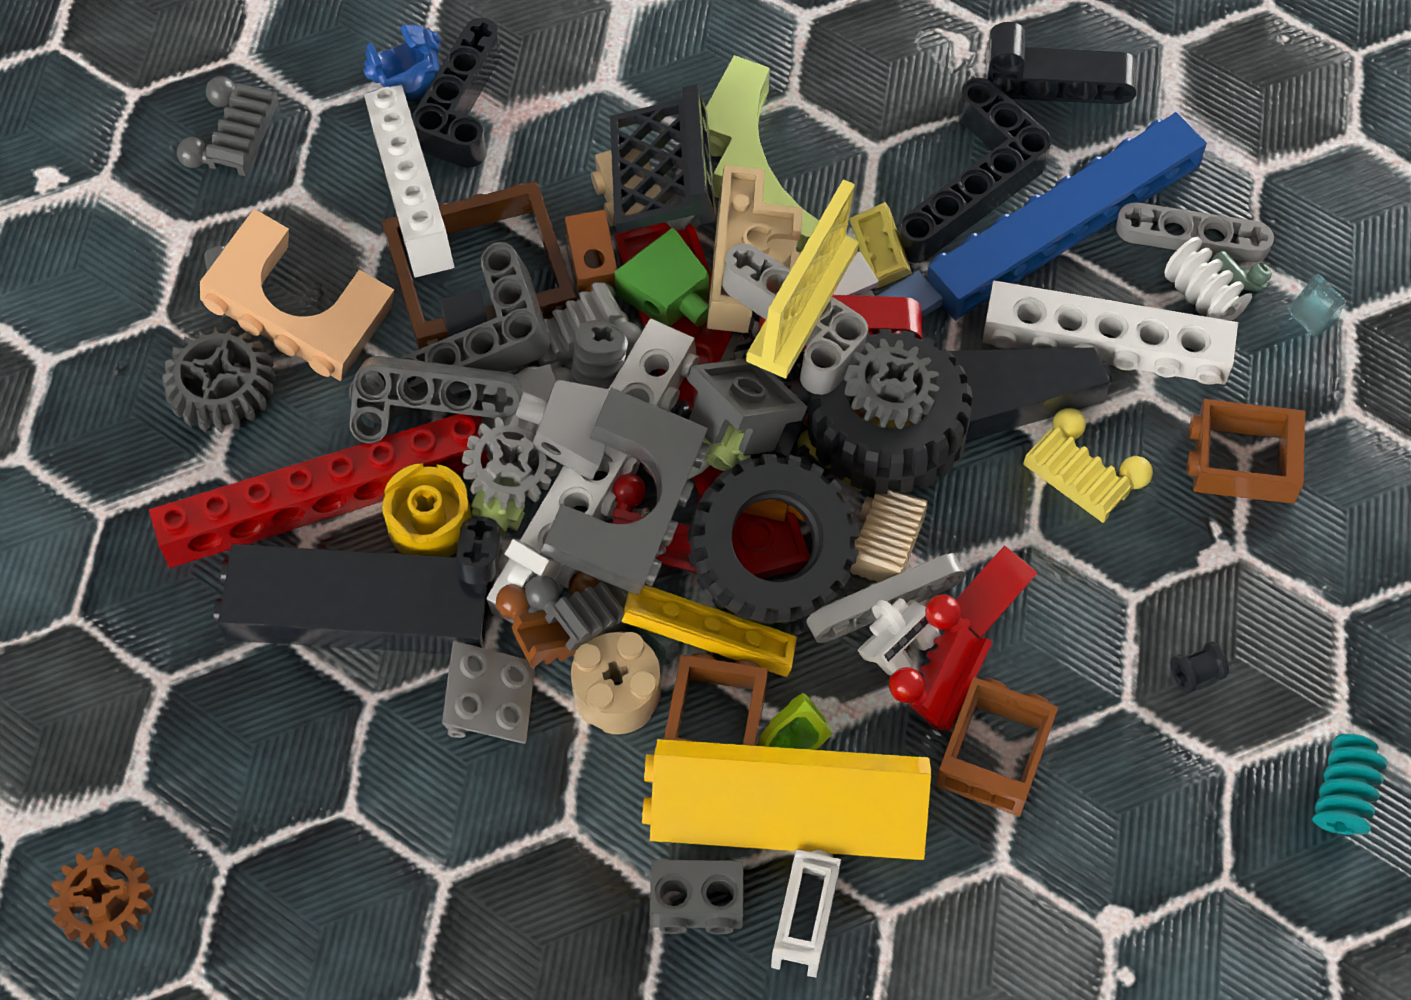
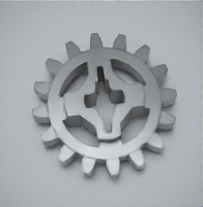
(510, 444)

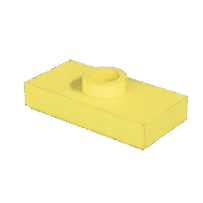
(881, 244)

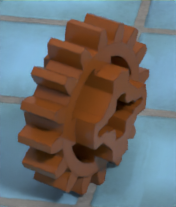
(118, 906)

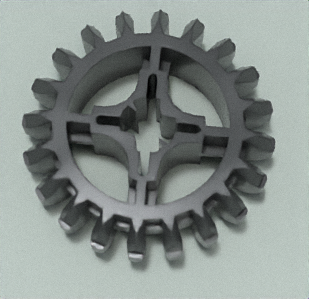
(227, 390)

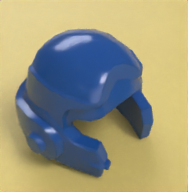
(409, 64)

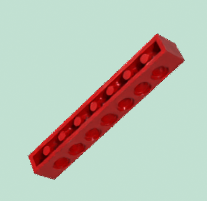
(306, 491)

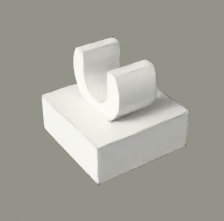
(529, 563)

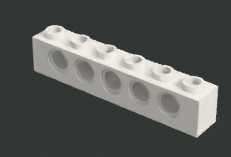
(409, 181)
(1128, 323)

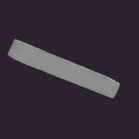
(1194, 225)
(856, 609)

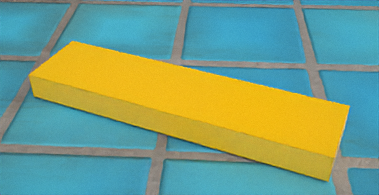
(710, 629)

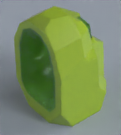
(797, 726)

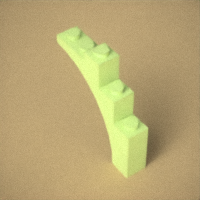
(735, 133)

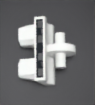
(894, 630)

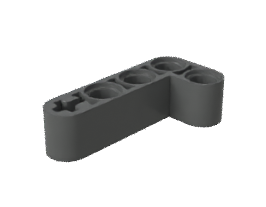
(437, 397)

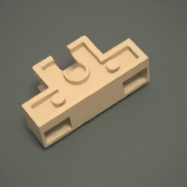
(747, 220)

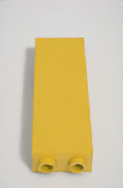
(788, 799)

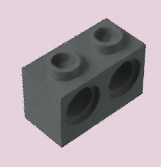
(696, 882)

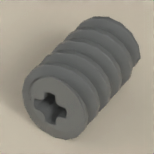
(598, 353)

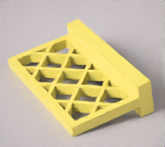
(806, 288)

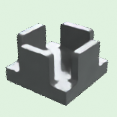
(745, 398)

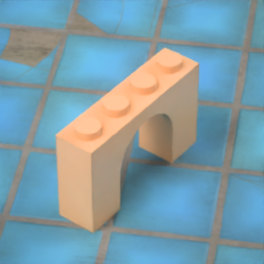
(324, 340)

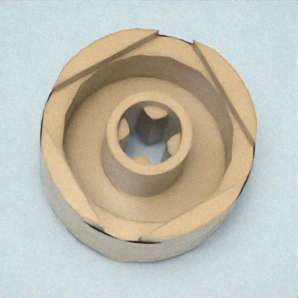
(610, 660)

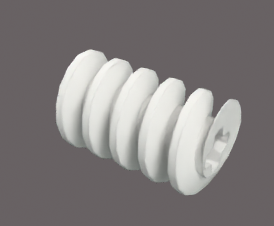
(1203, 284)

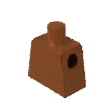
(590, 250)

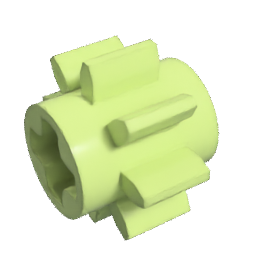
(727, 453)
(510, 517)

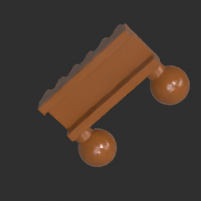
(533, 632)

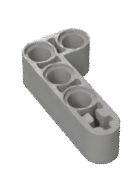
(754, 278)

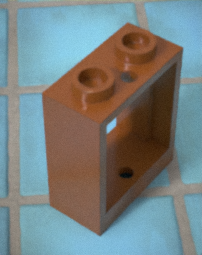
(1252, 420)
(708, 669)
(984, 784)

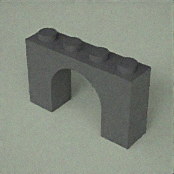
(627, 552)

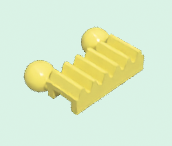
(1078, 474)

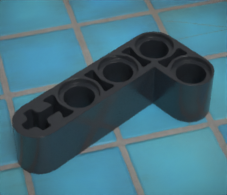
(1057, 73)
(442, 114)

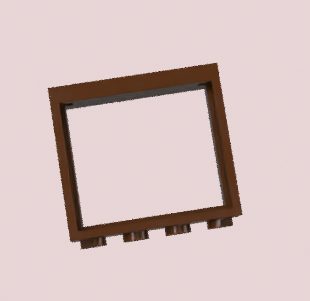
(474, 212)

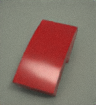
(994, 590)

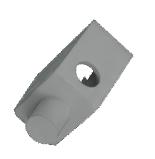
(567, 424)

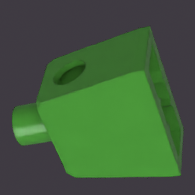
(665, 282)

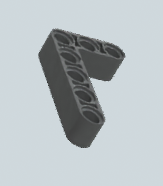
(500, 334)

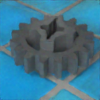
(891, 383)

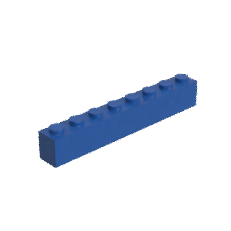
(1065, 214)

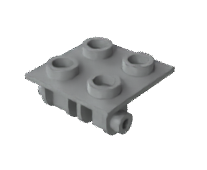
(487, 693)

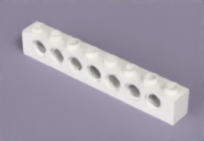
(655, 349)

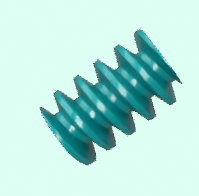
(1350, 785)

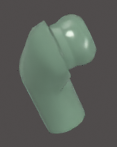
(1253, 279)

